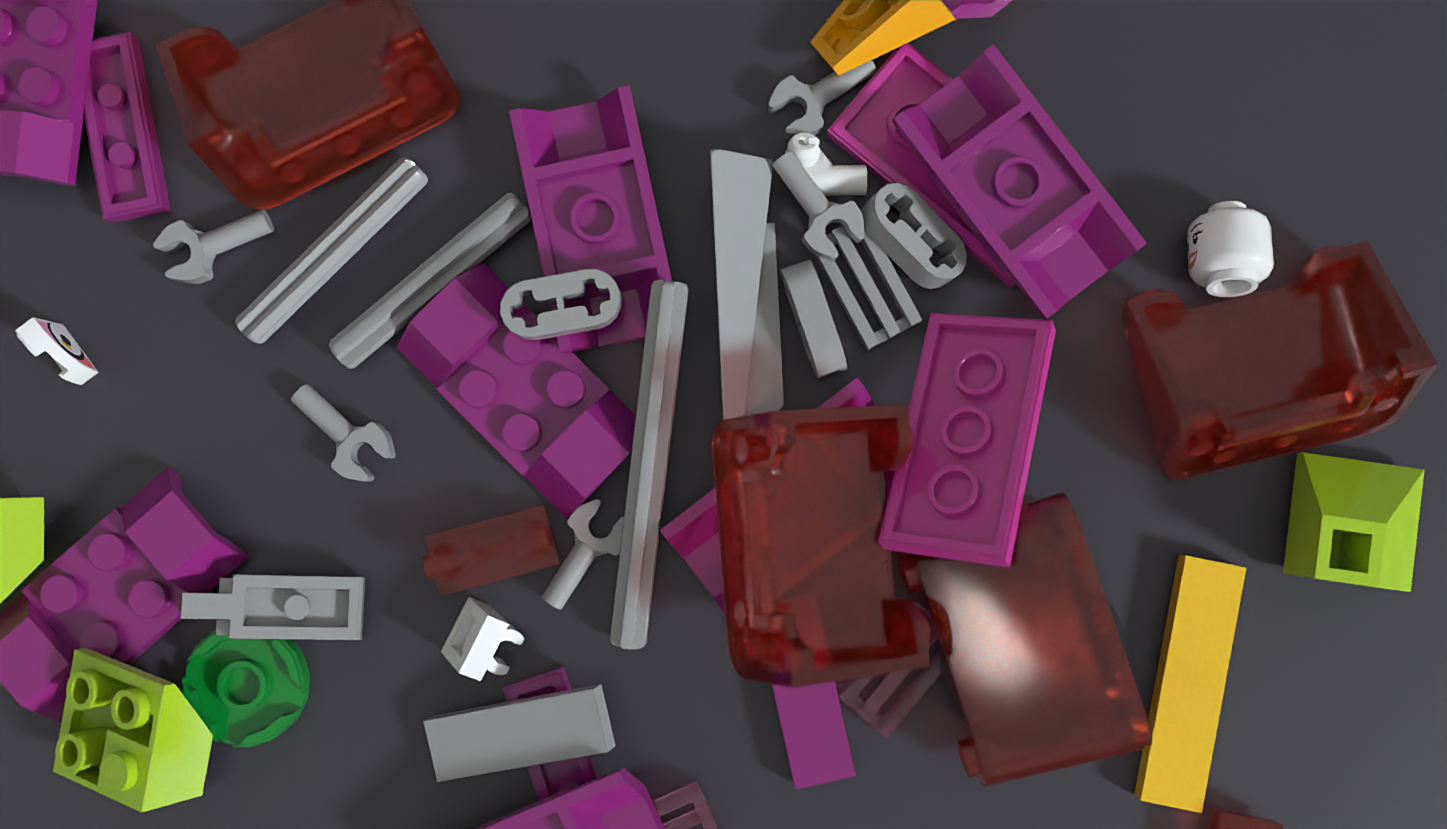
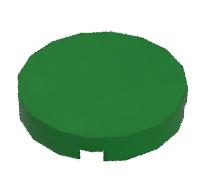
(246, 687)

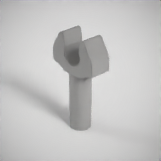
(815, 96)
(818, 208)
(207, 245)
(344, 434)
(583, 553)

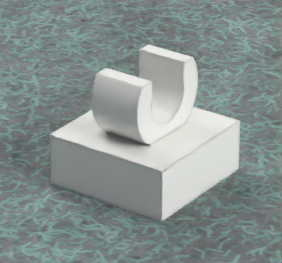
(476, 639)

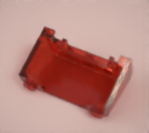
(307, 96)
(1276, 365)
(801, 545)
(1033, 652)

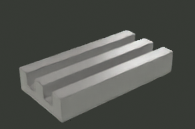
(890, 279)

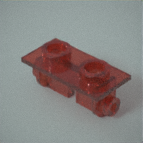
(490, 550)

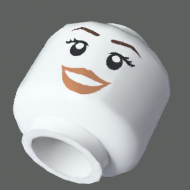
(1230, 249)

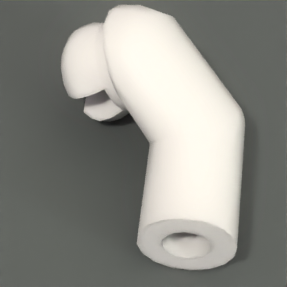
(830, 178)

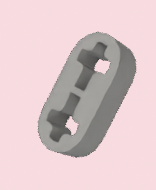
(914, 236)
(559, 289)
(813, 319)

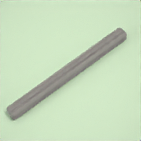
(649, 463)

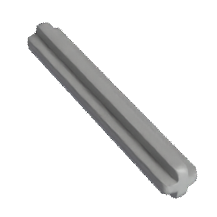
(331, 250)
(430, 278)

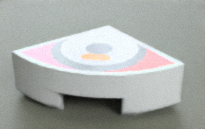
(55, 339)

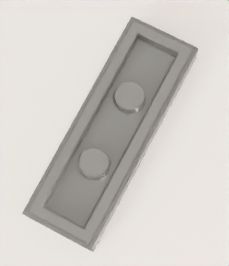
(520, 733)

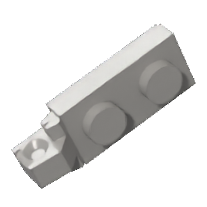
(282, 607)

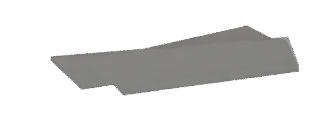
(746, 285)

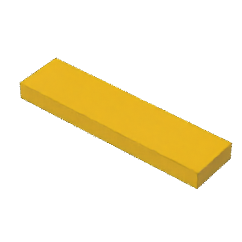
(1190, 683)

